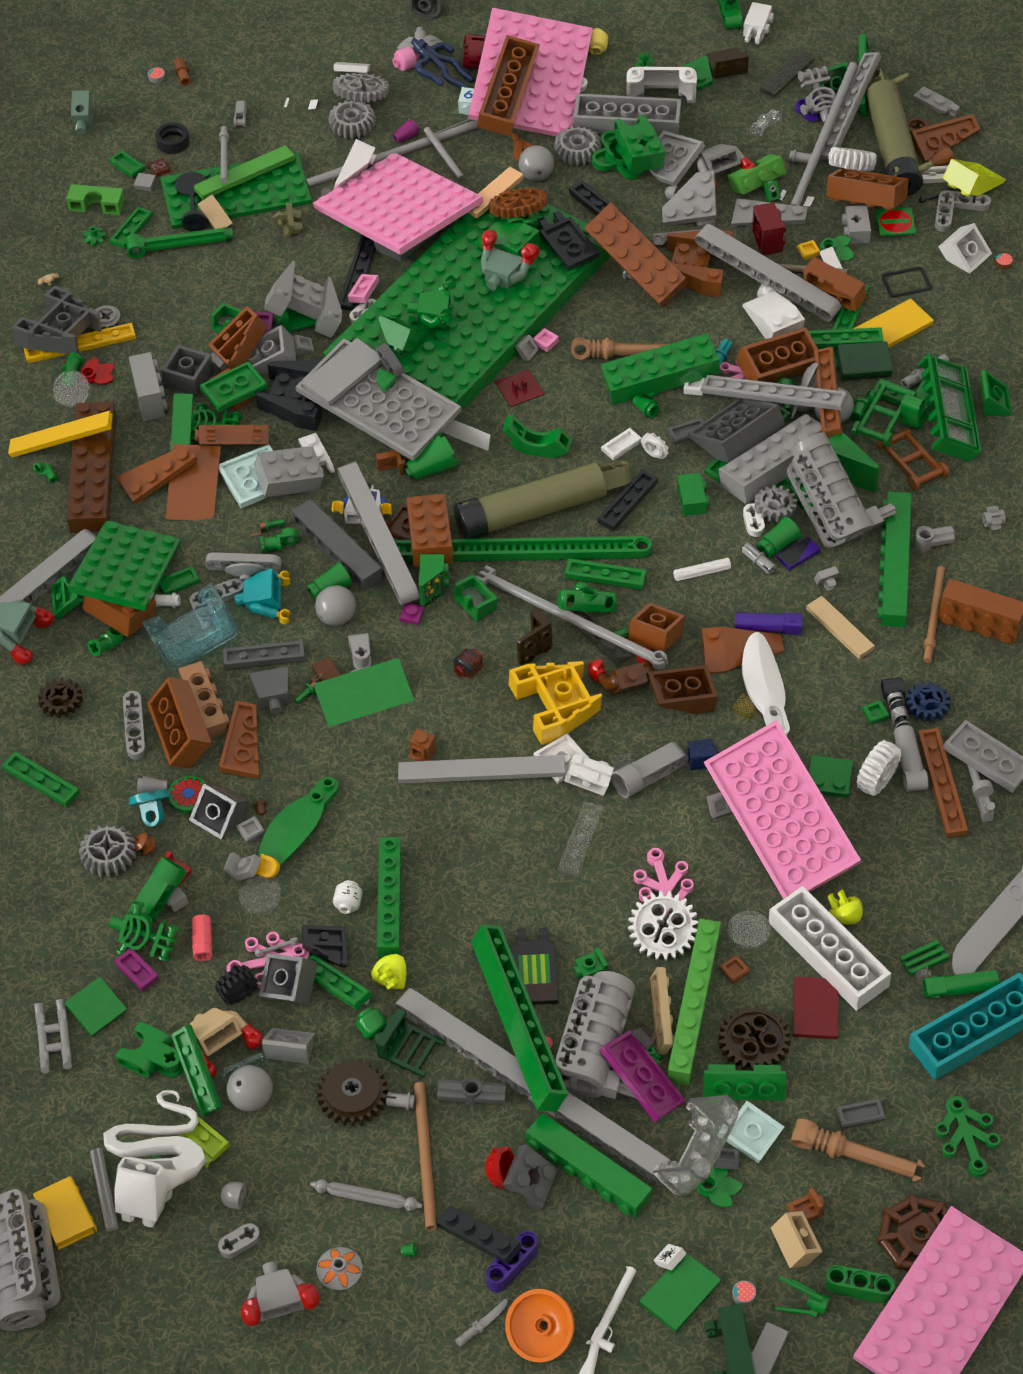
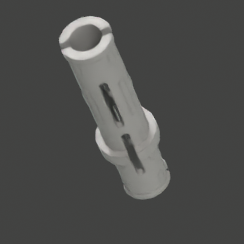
(916, 376)

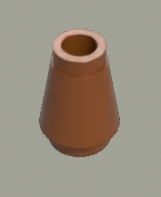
(942, 157)

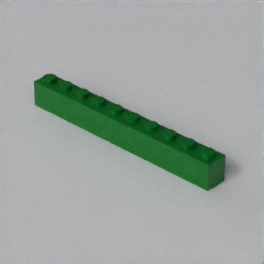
(519, 1018)

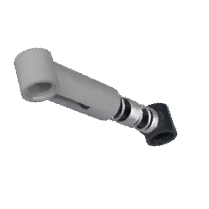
(914, 775)

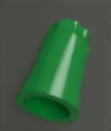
(779, 537)
(334, 576)

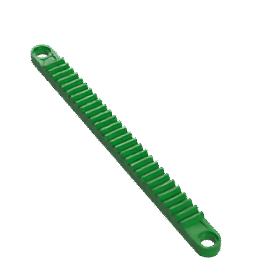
(541, 548)

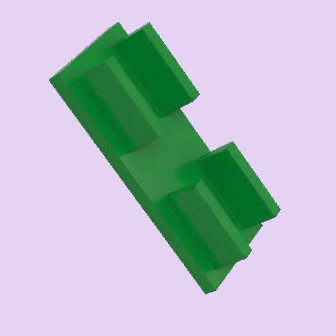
(762, 1083)

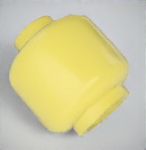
(598, 41)

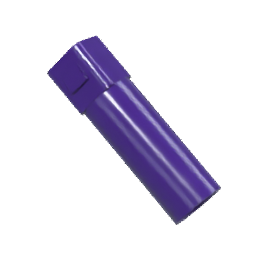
(770, 622)

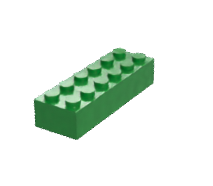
(660, 368)

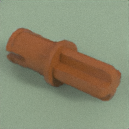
(182, 71)

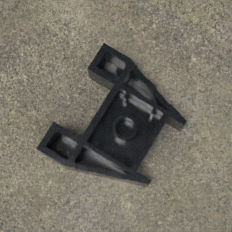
(285, 400)

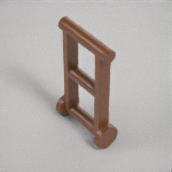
(914, 481)

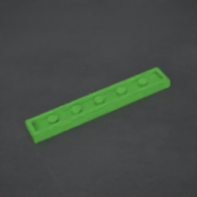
(245, 172)

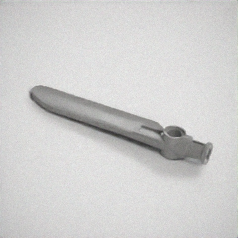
(990, 928)

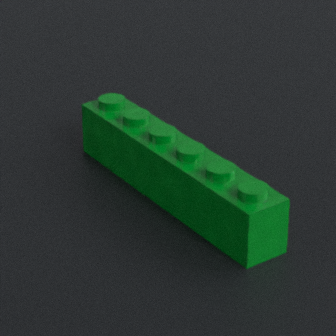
(588, 1165)

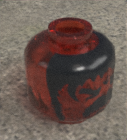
(468, 663)

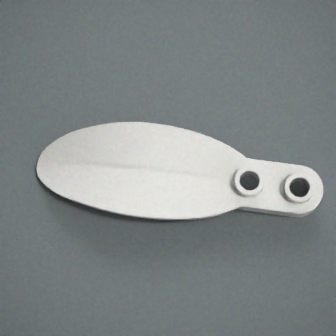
(764, 680)

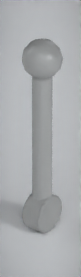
(293, 941)

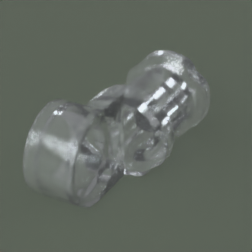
(765, 121)

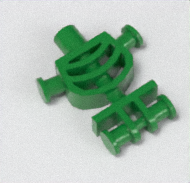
(204, 413)
(129, 925)

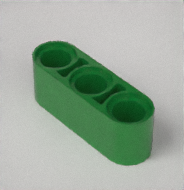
(851, 1276)

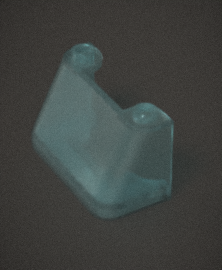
(194, 631)

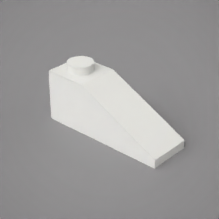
(356, 162)

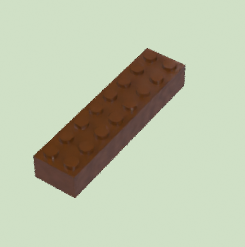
(91, 473)

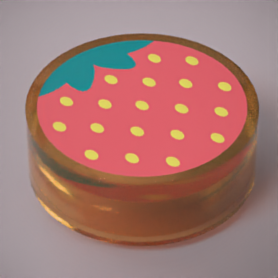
(1004, 261)

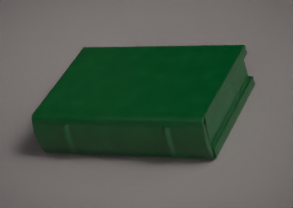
(864, 360)

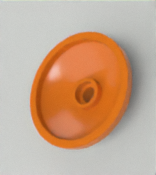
(525, 1323)

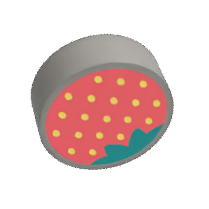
(156, 75)
(744, 1293)

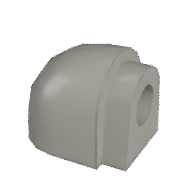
(234, 1195)

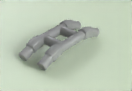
(43, 1030)

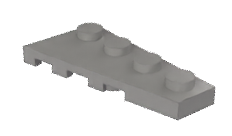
(789, 213)

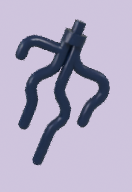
(430, 54)

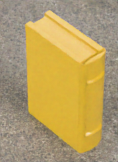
(66, 1212)

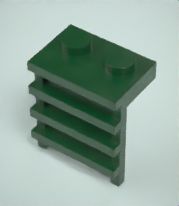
(394, 1038)

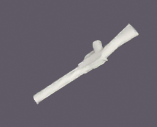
(597, 1338)

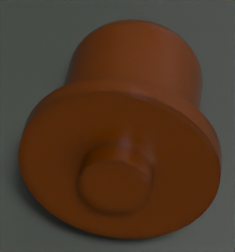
(260, 807)

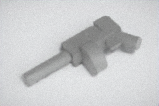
(982, 790)

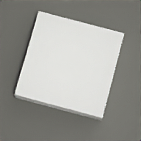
(562, 746)

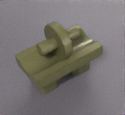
(288, 220)

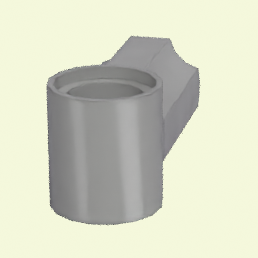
(928, 537)

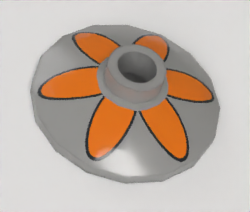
(341, 1277)

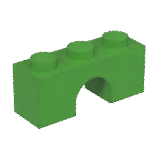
(750, 179)
(82, 196)

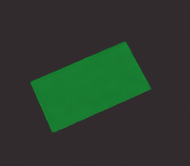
(363, 692)

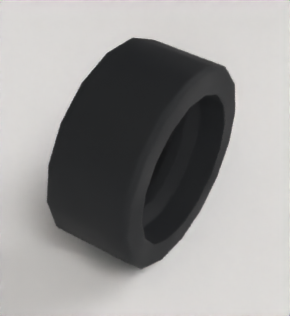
(172, 147)

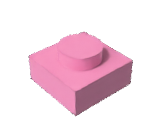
(546, 340)

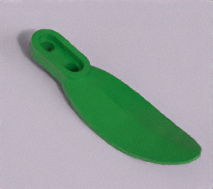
(297, 821)

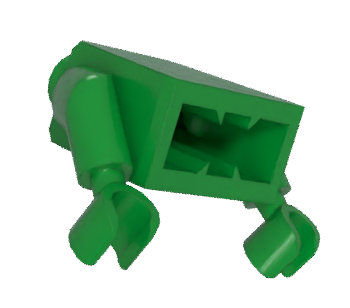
(434, 306)

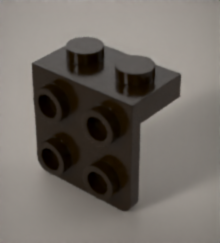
(728, 62)
(537, 640)

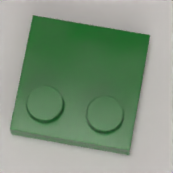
(831, 775)

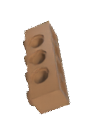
(204, 694)

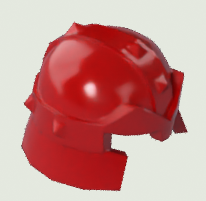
(498, 1165)

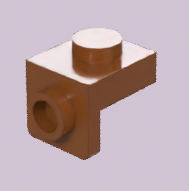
(390, 460)
(811, 1205)

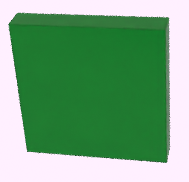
(95, 1006)

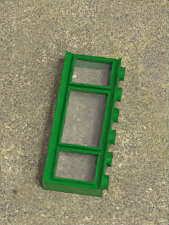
(952, 408)

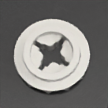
(649, 442)

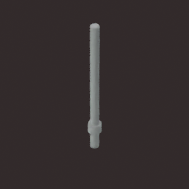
(224, 139)

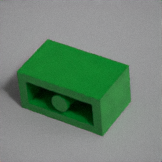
(692, 494)

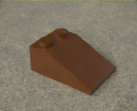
(684, 689)

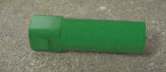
(959, 984)

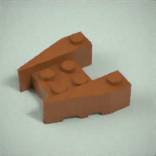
(695, 263)

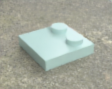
(754, 1132)

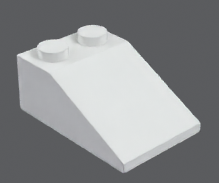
(774, 315)

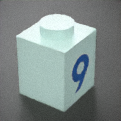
(465, 100)

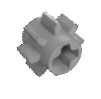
(994, 518)

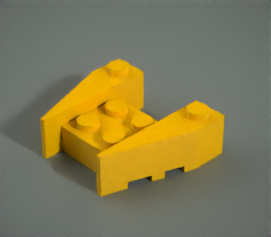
(562, 694)

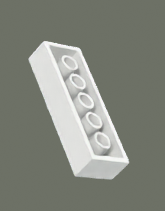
(829, 948)

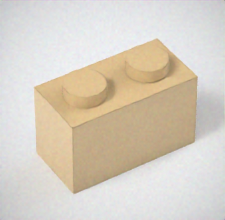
(796, 1239)

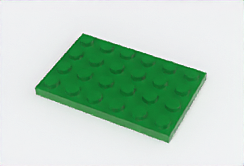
(124, 565)

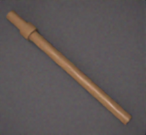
(930, 643)

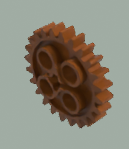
(518, 202)

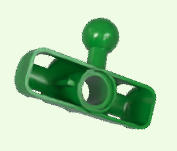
(586, 599)

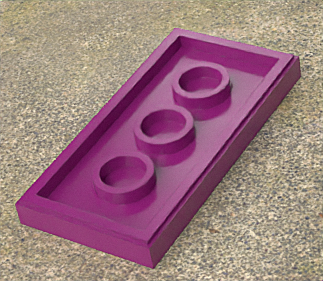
(642, 1075)

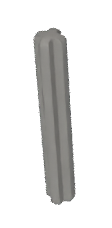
(104, 1190)

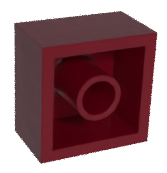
(768, 228)

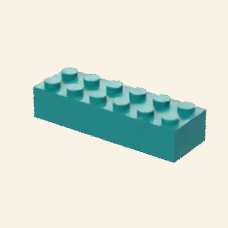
(970, 1028)

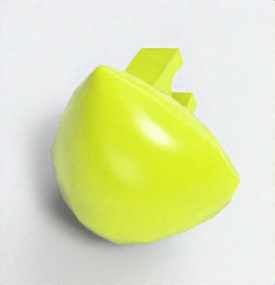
(846, 910)
(390, 972)

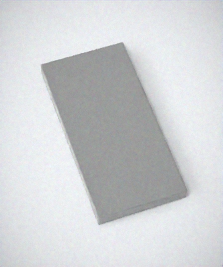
(342, 372)
(986, 755)

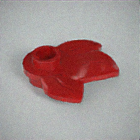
(97, 372)

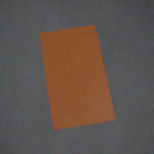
(194, 490)

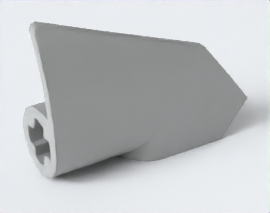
(809, 380)

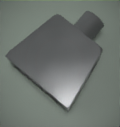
(271, 688)

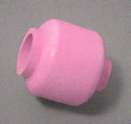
(405, 58)

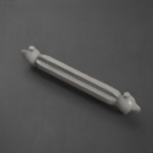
(366, 1195)

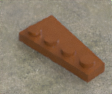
(943, 135)
(154, 474)
(241, 743)

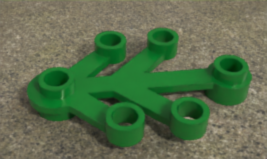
(966, 1132)

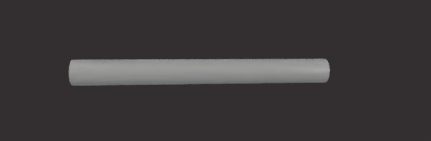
(443, 153)

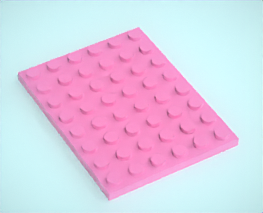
(556, 75)
(398, 203)

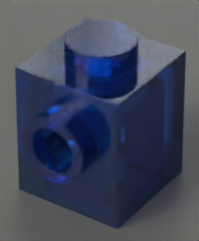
(699, 752)

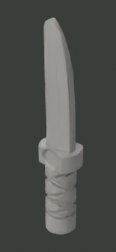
(478, 1326)

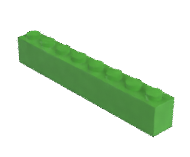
(694, 1002)

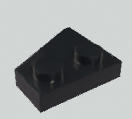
(326, 942)

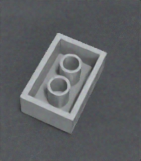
(147, 386)
(288, 471)

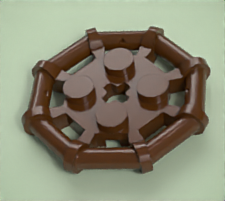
(907, 1228)

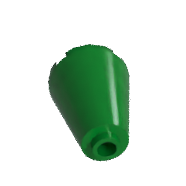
(433, 460)

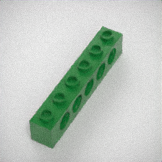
(389, 896)

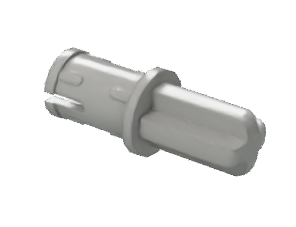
(759, 558)

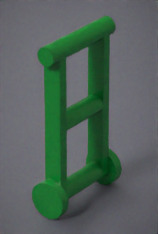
(859, 427)

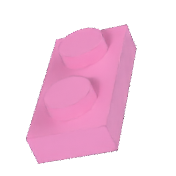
(363, 288)

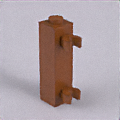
(232, 435)

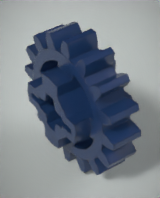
(928, 701)

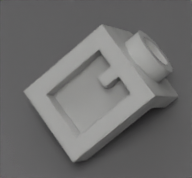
(240, 867)

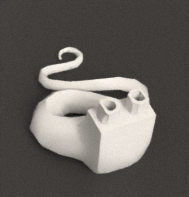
(145, 1183)

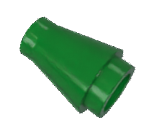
(647, 406)

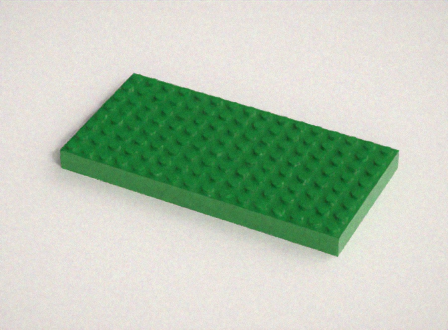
(483, 321)

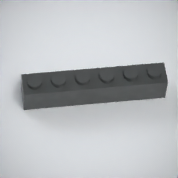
(337, 544)

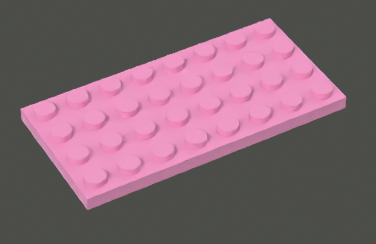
(782, 811)
(943, 1301)

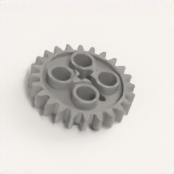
(361, 87)

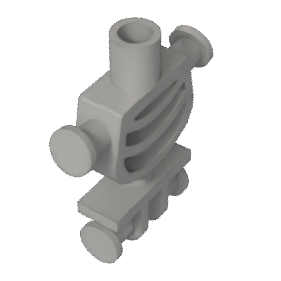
(824, 100)

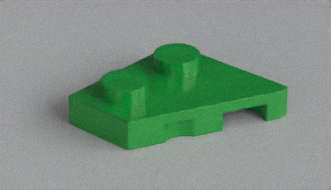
(703, 72)
(63, 600)

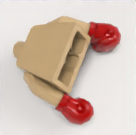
(220, 1027)

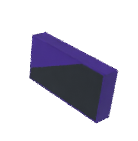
(798, 553)

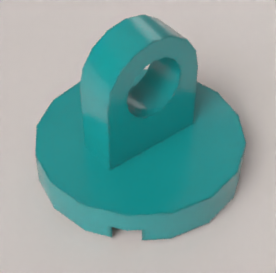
(150, 802)

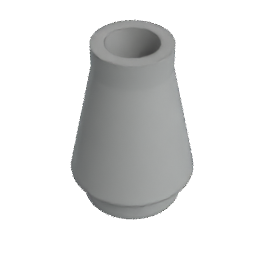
(149, 785)

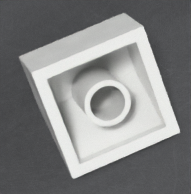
(966, 248)

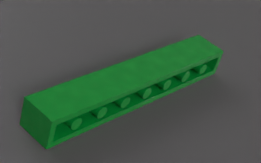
(895, 562)

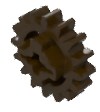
(57, 697)

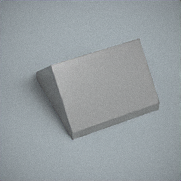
(288, 1045)

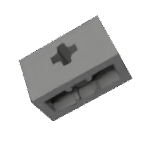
(857, 224)

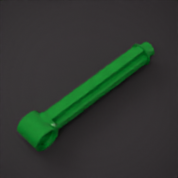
(138, 246)

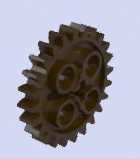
(735, 1045)

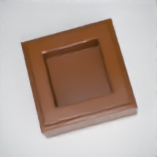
(734, 969)

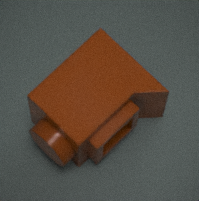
(422, 746)

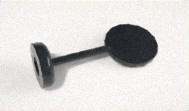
(194, 219)

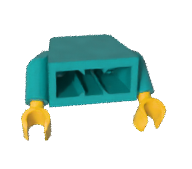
(263, 594)

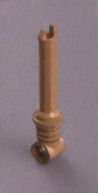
(608, 348)
(807, 1135)

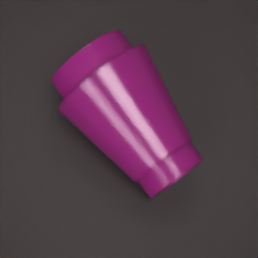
(406, 131)

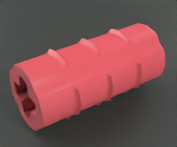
(202, 937)

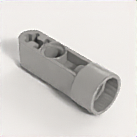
(648, 769)

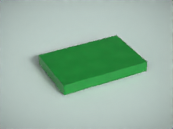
(233, 386)
(680, 1292)

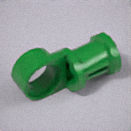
(73, 362)
(862, 405)
(282, 539)
(105, 642)

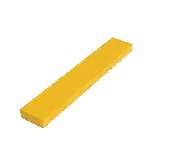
(89, 341)
(60, 434)

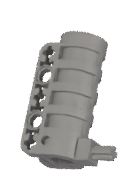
(831, 493)
(601, 1022)
(20, 1266)

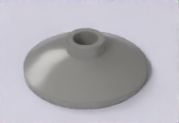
(244, 570)

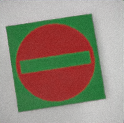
(895, 222)

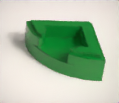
(385, 379)

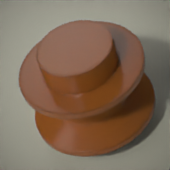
(145, 845)

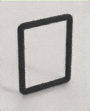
(909, 292)

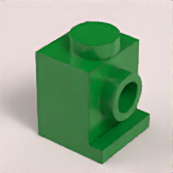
(590, 964)

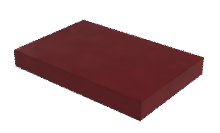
(815, 1008)

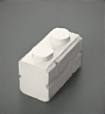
(589, 773)

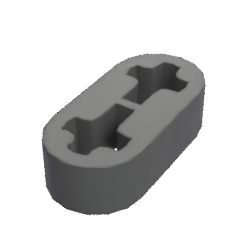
(389, 360)

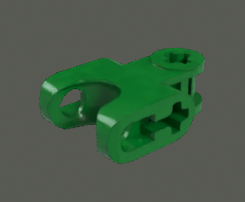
(152, 1054)

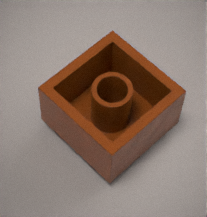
(656, 627)

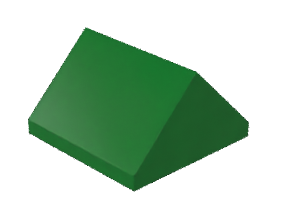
(994, 396)

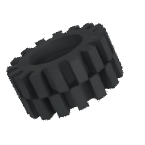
(236, 984)

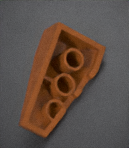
(725, 646)

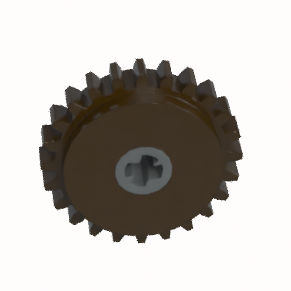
(368, 1096)

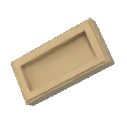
(214, 213)

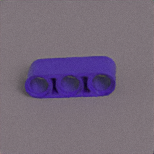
(511, 1271)

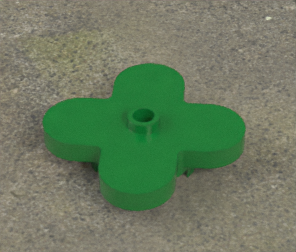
(610, 157)

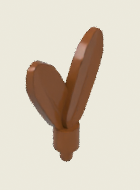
(518, 146)

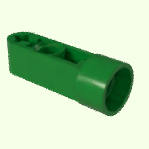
(159, 887)

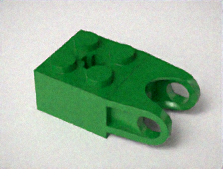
(639, 145)

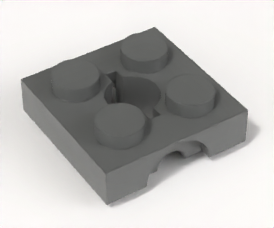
(541, 1177)

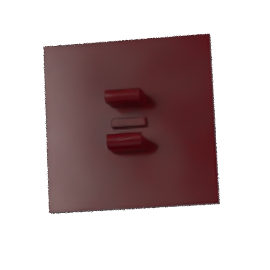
(519, 388)

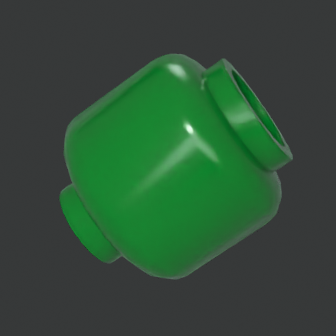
(370, 1023)

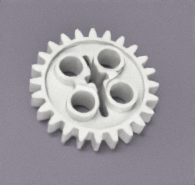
(681, 933)

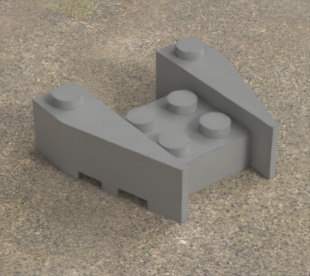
(306, 298)

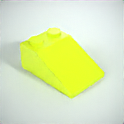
(971, 177)

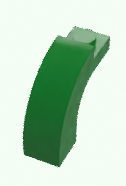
(529, 442)

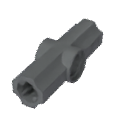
(458, 1091)

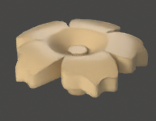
(47, 278)

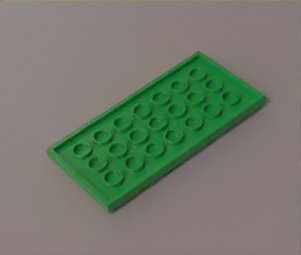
(255, 196)

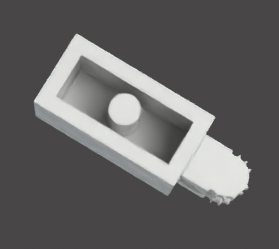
(757, 22)

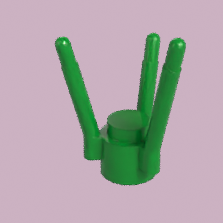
(817, 1301)

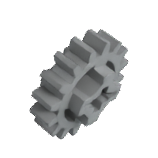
(775, 503)

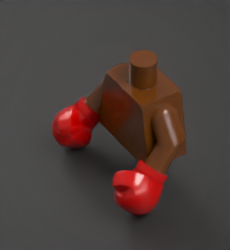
(621, 679)

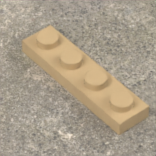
(661, 1012)

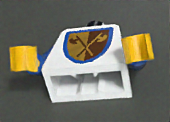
(349, 511)

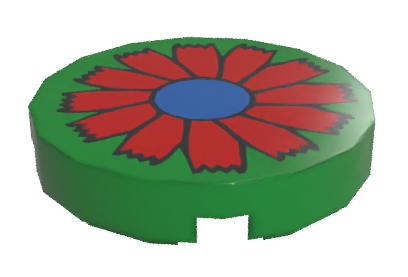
(185, 793)

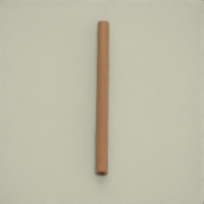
(425, 1156)

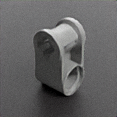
(360, 650)

